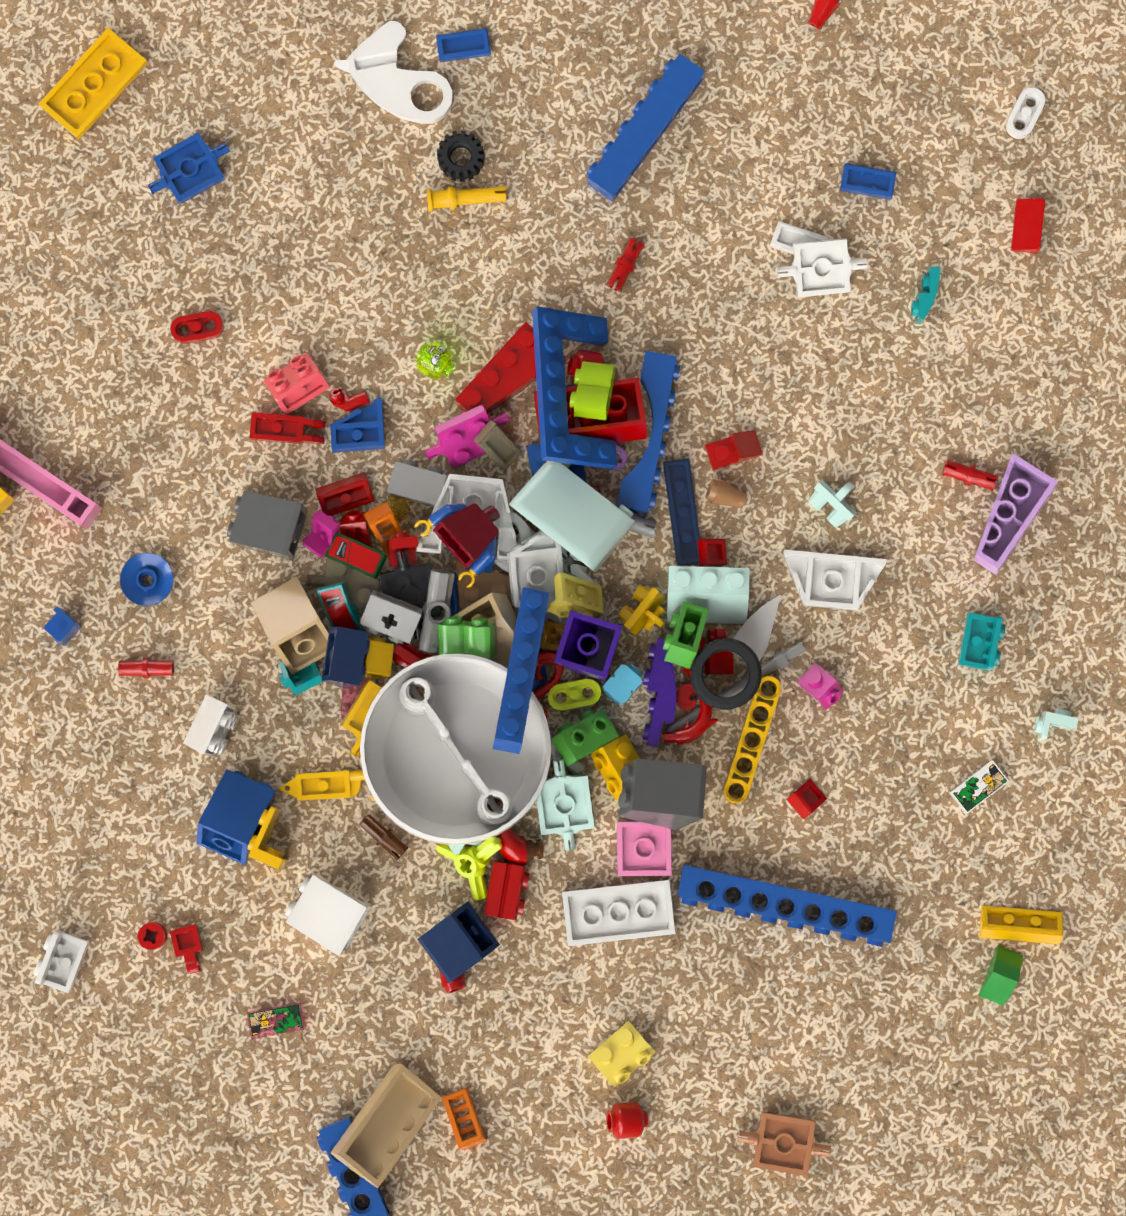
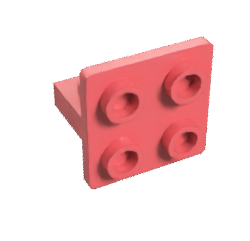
(296, 383)

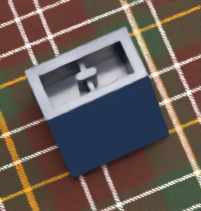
(345, 657)
(458, 942)

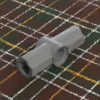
(438, 593)

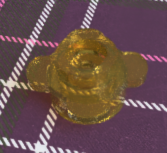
(398, 506)

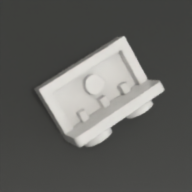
(61, 961)

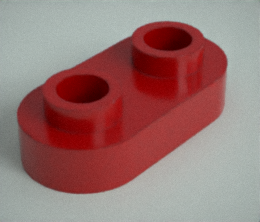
(197, 327)

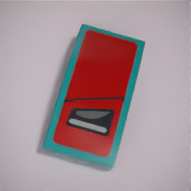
(339, 607)

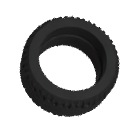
(743, 651)

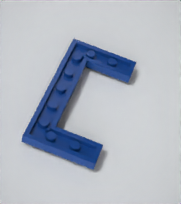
(557, 445)

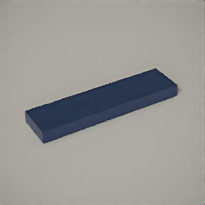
(682, 511)

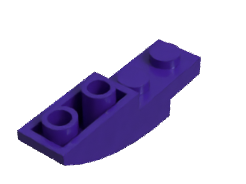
(659, 681)

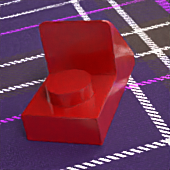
(733, 450)

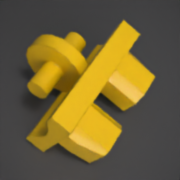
(646, 613)

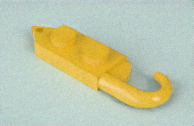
(325, 785)

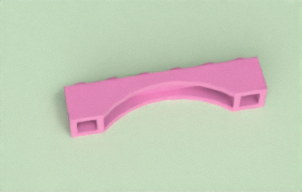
(47, 486)

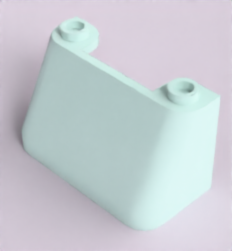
(573, 513)

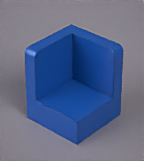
(62, 626)

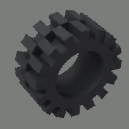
(456, 141)

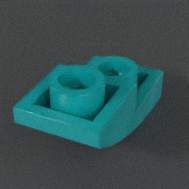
(925, 300)

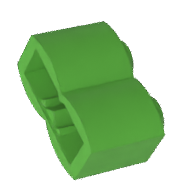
(467, 637)

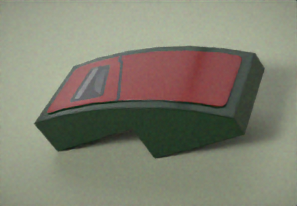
(356, 555)

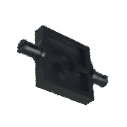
(409, 585)

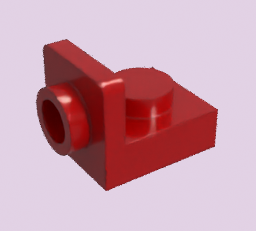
(355, 527)

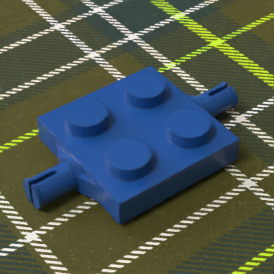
(189, 168)

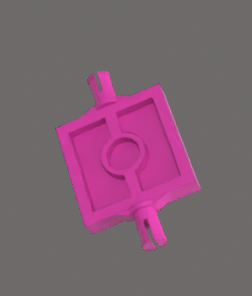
(458, 433)

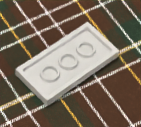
(618, 912)

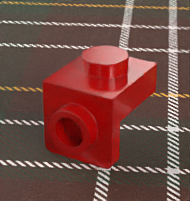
(400, 542)

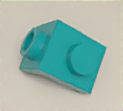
(301, 680)

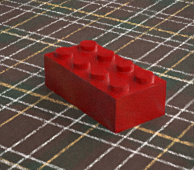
(624, 420)

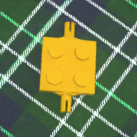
(356, 715)

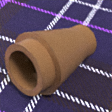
(724, 494)

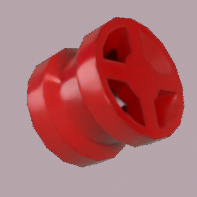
(157, 933)

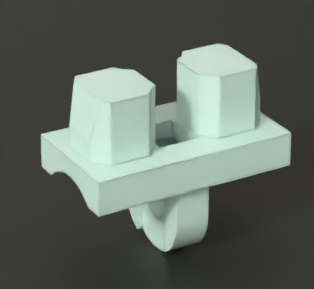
(825, 494)

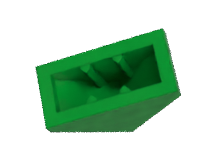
(1001, 975)

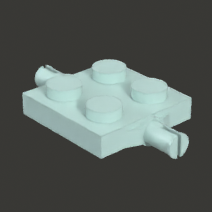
(565, 805)

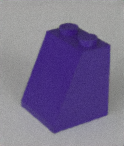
(588, 646)

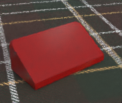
(1028, 225)
(344, 494)

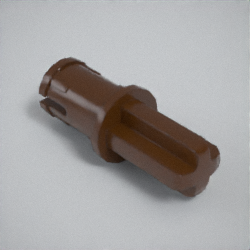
(383, 836)

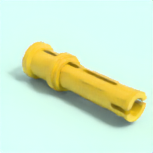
(452, 198)

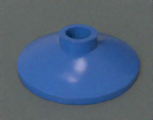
(133, 577)

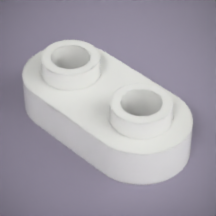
(1025, 114)

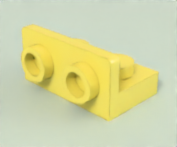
(577, 596)

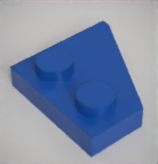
(359, 430)

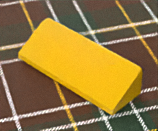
(1021, 924)

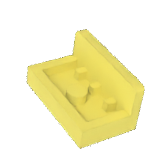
(622, 1054)

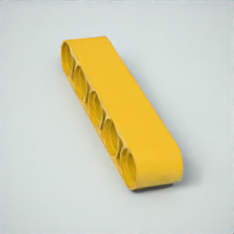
(742, 750)

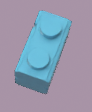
(623, 684)

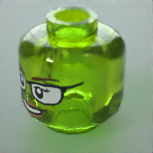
(434, 361)

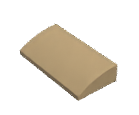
(386, 1125)

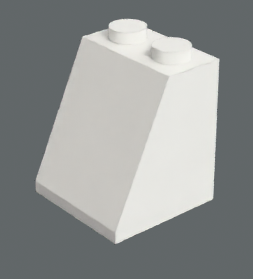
(327, 914)

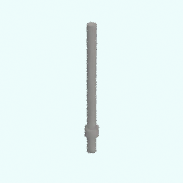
(779, 661)

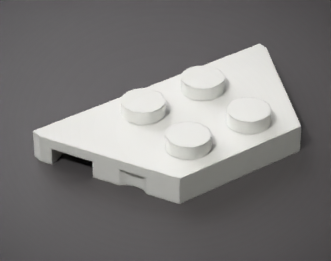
(534, 567)
(832, 578)

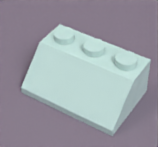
(715, 588)

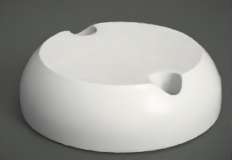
(435, 755)

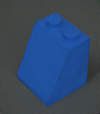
(234, 815)

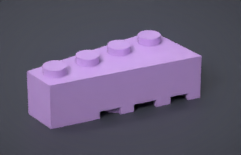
(1013, 512)

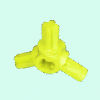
(472, 863)

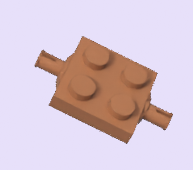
(784, 1143)

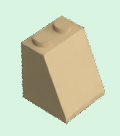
(292, 625)

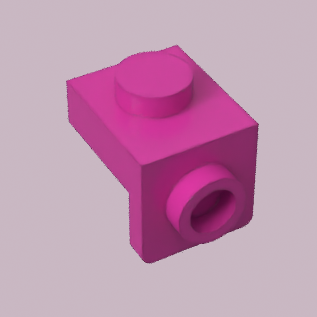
(322, 533)
(821, 686)

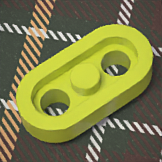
(573, 691)

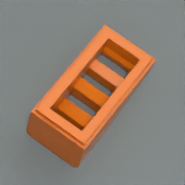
(379, 518)
(475, 1140)

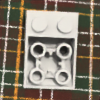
(211, 727)

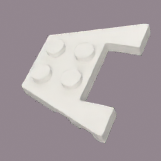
(483, 493)

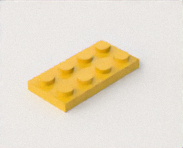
(93, 83)

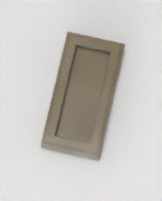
(497, 445)

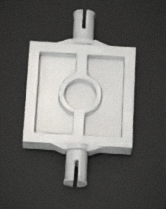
(821, 267)

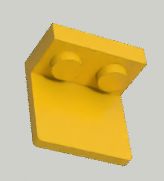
(268, 855)

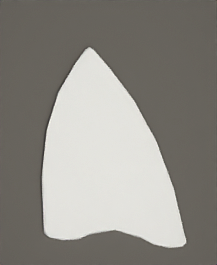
(758, 628)

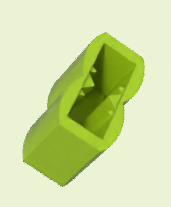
(593, 391)

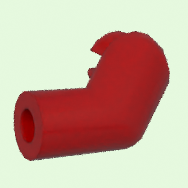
(346, 402)

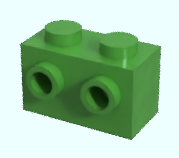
(686, 634)
(584, 737)

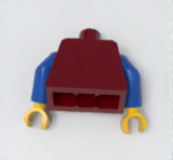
(467, 534)

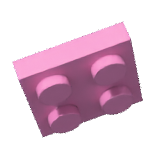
(643, 849)

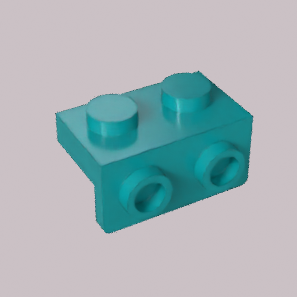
(981, 642)

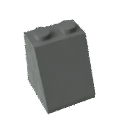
(267, 525)
(662, 792)

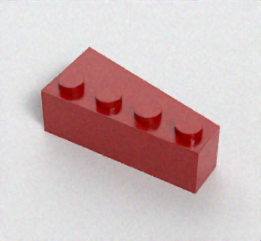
(504, 374)

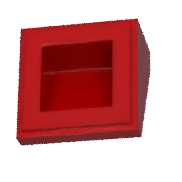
(806, 799)

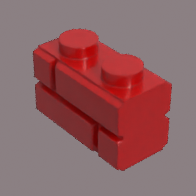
(505, 891)

